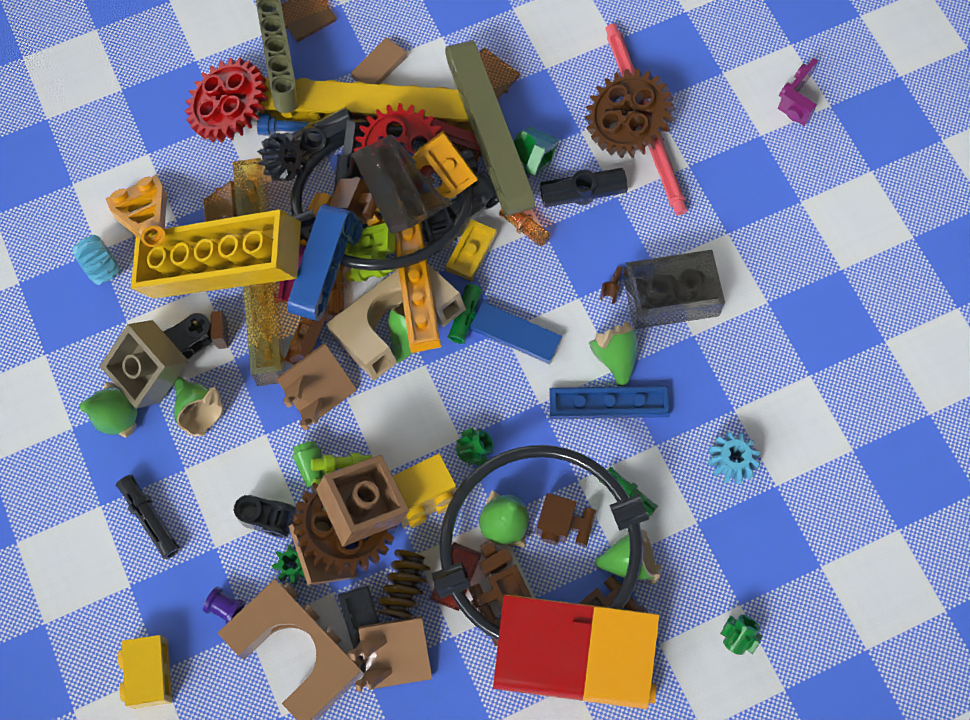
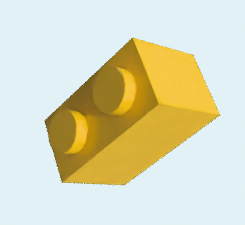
(145, 672)

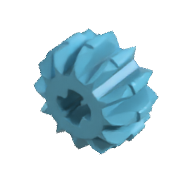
(96, 259)
(736, 469)

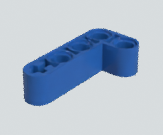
(322, 259)

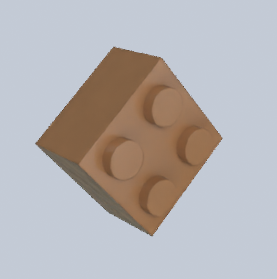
(362, 500)

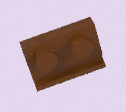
(304, 338)

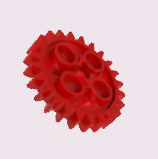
(226, 100)
(413, 128)

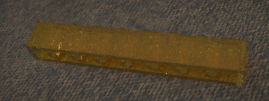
(260, 300)

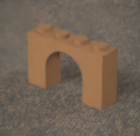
(277, 610)

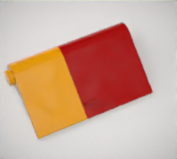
(576, 652)

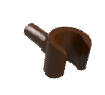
(611, 288)

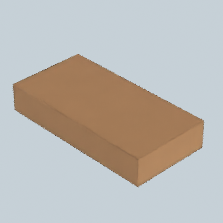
(379, 63)

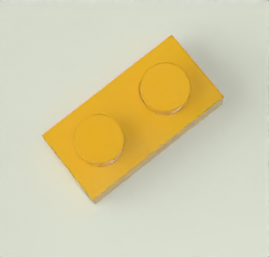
(471, 250)

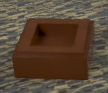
(219, 329)

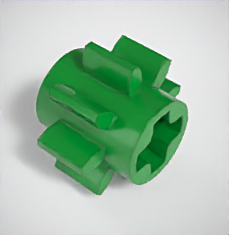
(474, 446)
(284, 558)
(741, 634)

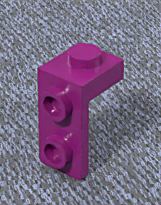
(794, 104)

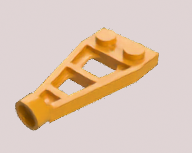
(447, 163)
(146, 219)

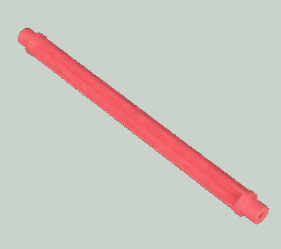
(659, 154)

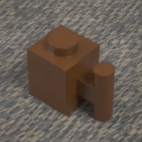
(356, 197)
(558, 519)

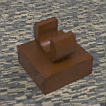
(494, 560)

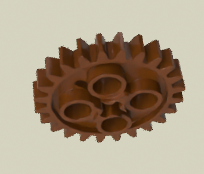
(635, 91)
(326, 544)

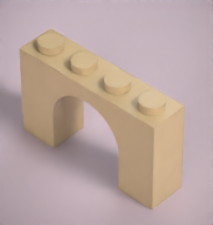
(357, 324)

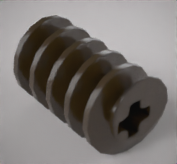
(404, 584)

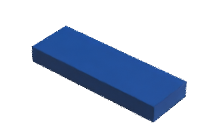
(516, 332)

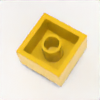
(425, 489)

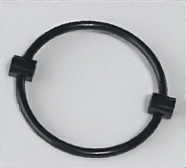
(308, 218)
(627, 513)

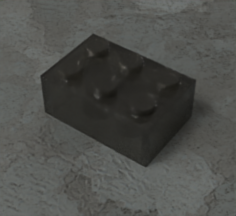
(673, 289)

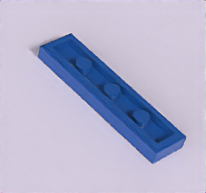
(609, 402)

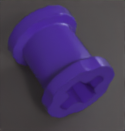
(222, 605)

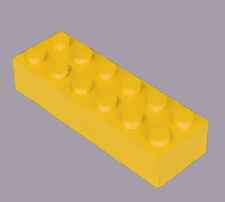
(218, 255)

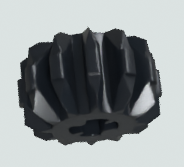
(281, 157)

